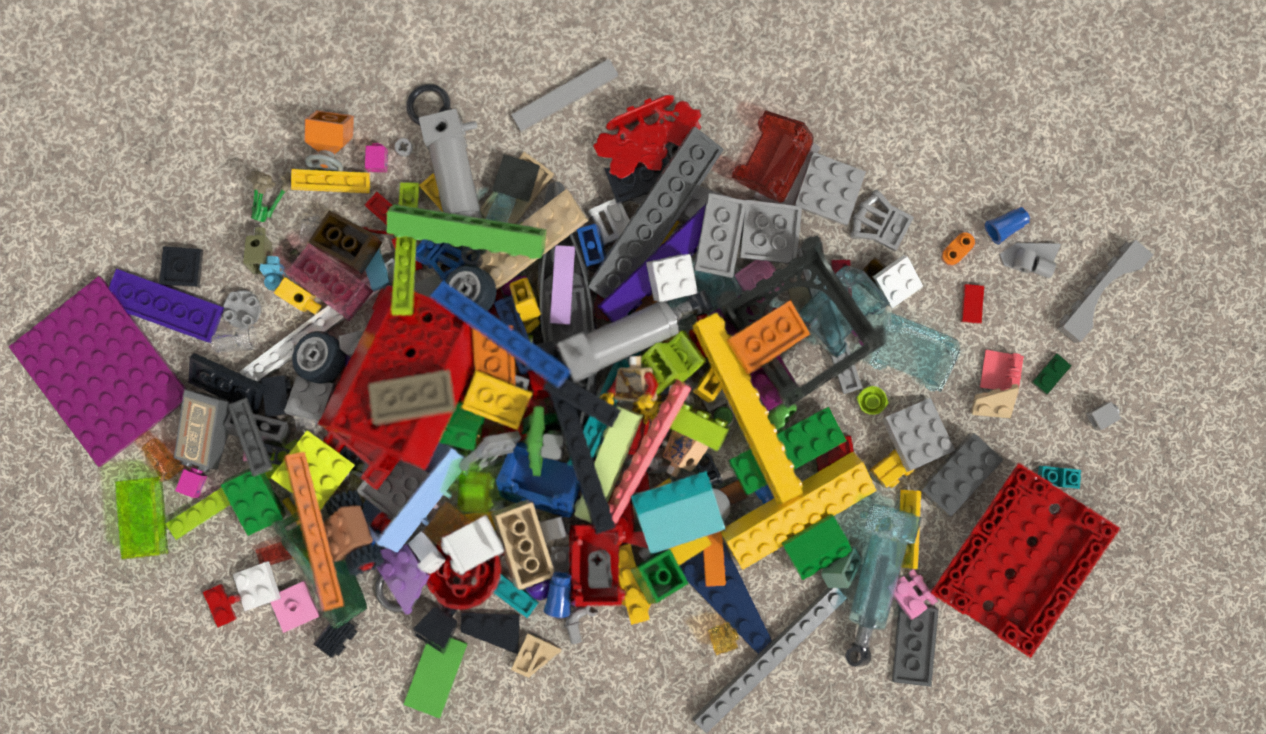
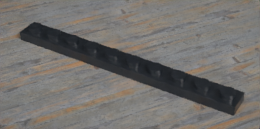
(580, 456)

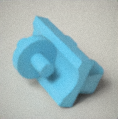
(272, 272)

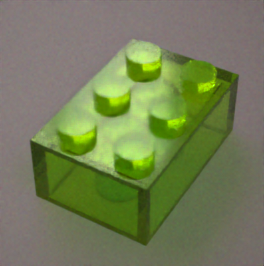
(474, 491)

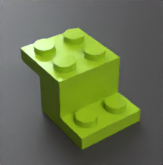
(673, 360)

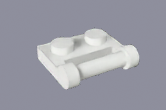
(616, 216)

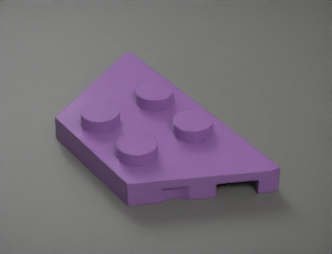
(403, 575)

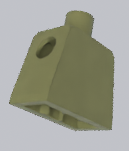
(256, 250)

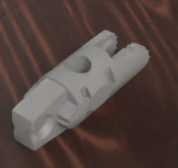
(656, 465)

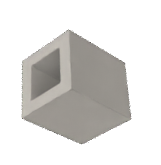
(1104, 415)

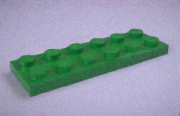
(801, 442)

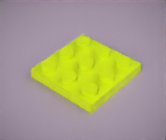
(325, 465)

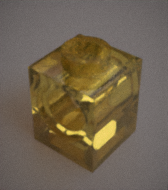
(723, 638)

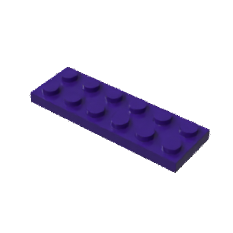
(166, 306)

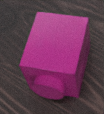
(376, 158)
(191, 482)

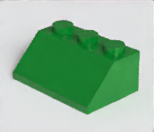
(463, 429)
(817, 547)

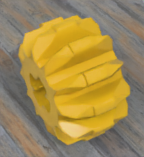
(652, 413)

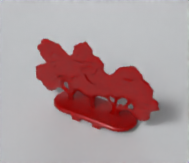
(645, 141)

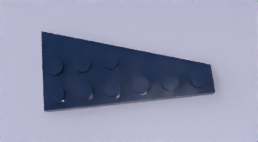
(730, 600)

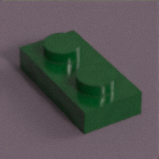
(1051, 374)
(550, 423)

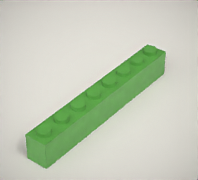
(466, 231)

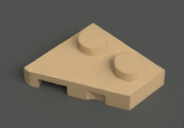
(996, 402)
(534, 655)

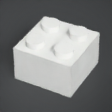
(672, 277)

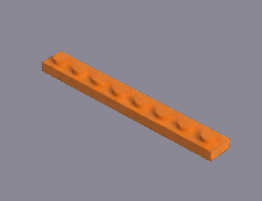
(313, 531)

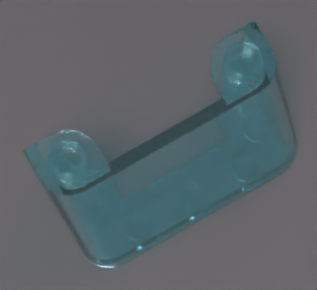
(826, 321)
(917, 351)

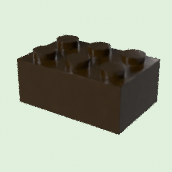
(345, 242)

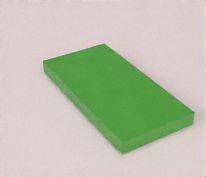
(435, 678)

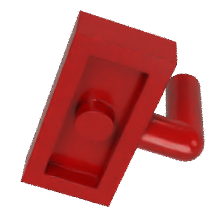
(221, 605)

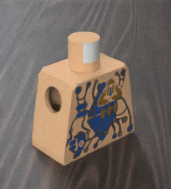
(683, 453)

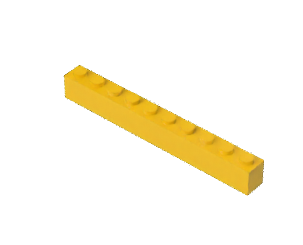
(748, 409)

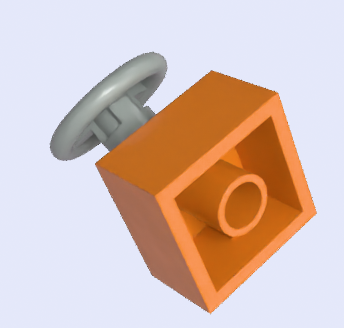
(327, 134)

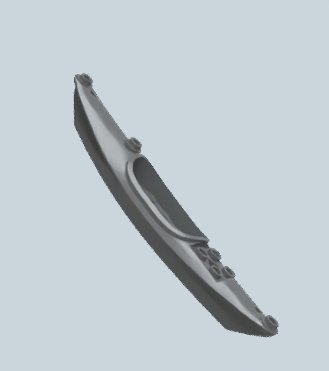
(582, 304)

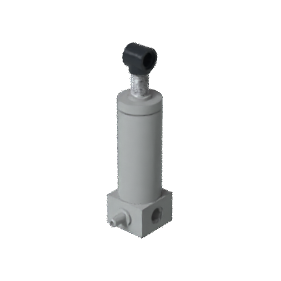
(447, 145)
(591, 352)

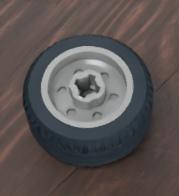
(474, 285)
(318, 357)

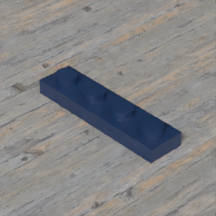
(510, 316)

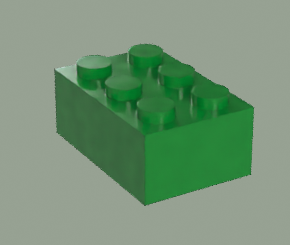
(253, 501)

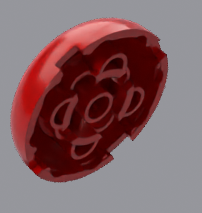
(464, 594)

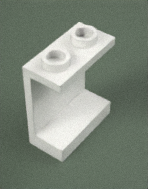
(472, 545)

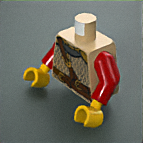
(633, 384)

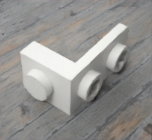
(427, 553)

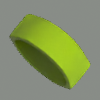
(872, 400)

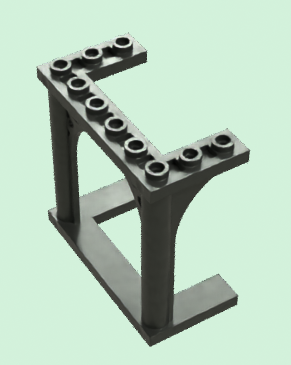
(814, 260)

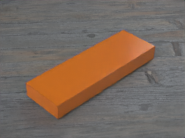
(714, 561)

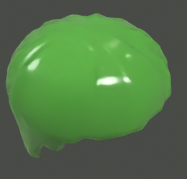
(780, 415)

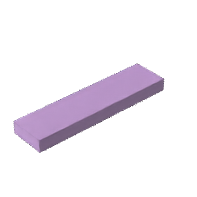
(562, 285)

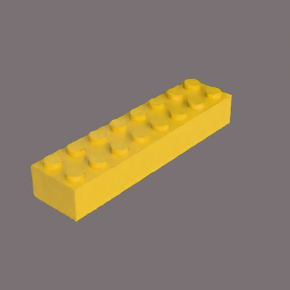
(773, 523)

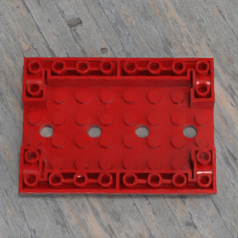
(381, 357)
(1044, 573)

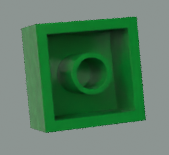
(659, 576)

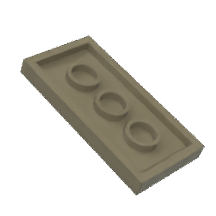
(411, 397)

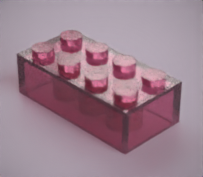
(329, 282)

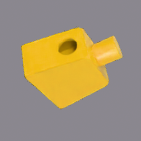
(292, 292)

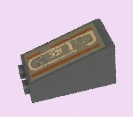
(202, 430)

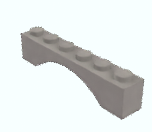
(1080, 320)

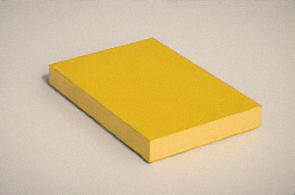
(496, 400)

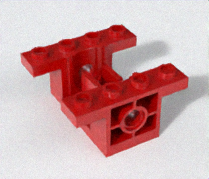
(380, 461)

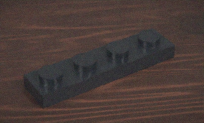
(584, 401)

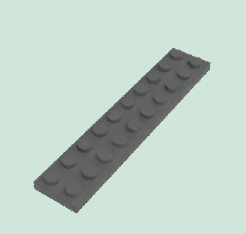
(657, 211)

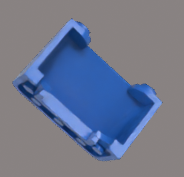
(551, 492)

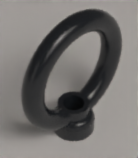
(421, 89)

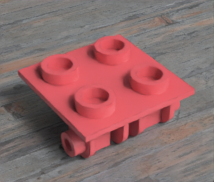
(1001, 370)

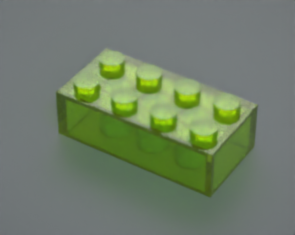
(141, 518)

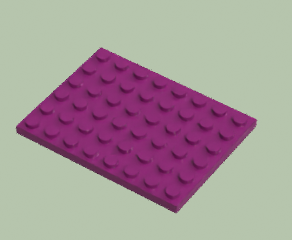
(99, 371)

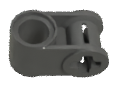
(600, 572)

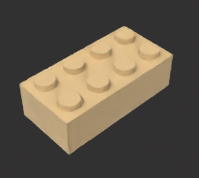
(523, 544)

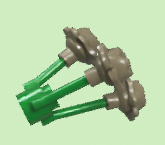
(260, 183)

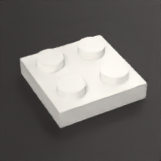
(898, 281)
(256, 586)

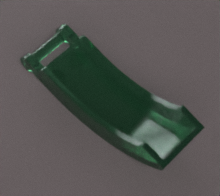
(349, 586)

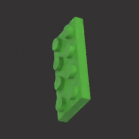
(535, 440)

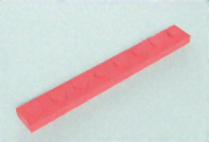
(648, 448)

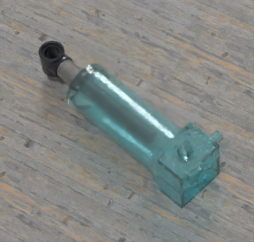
(888, 540)

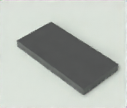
(915, 648)

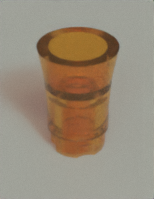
(162, 459)

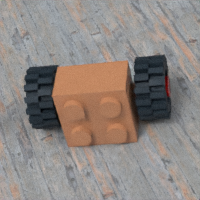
(349, 534)

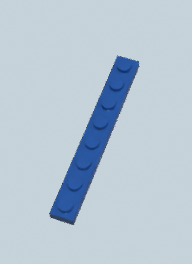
(500, 334)

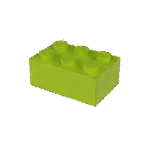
(700, 426)

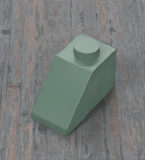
(842, 571)

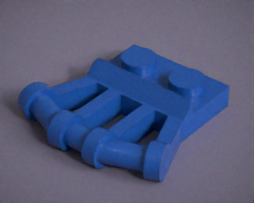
(431, 253)

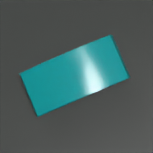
(1061, 476)

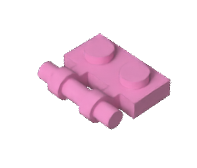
(909, 599)

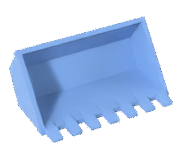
(443, 471)

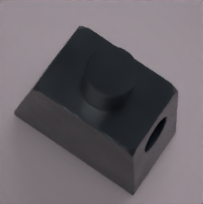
(437, 628)

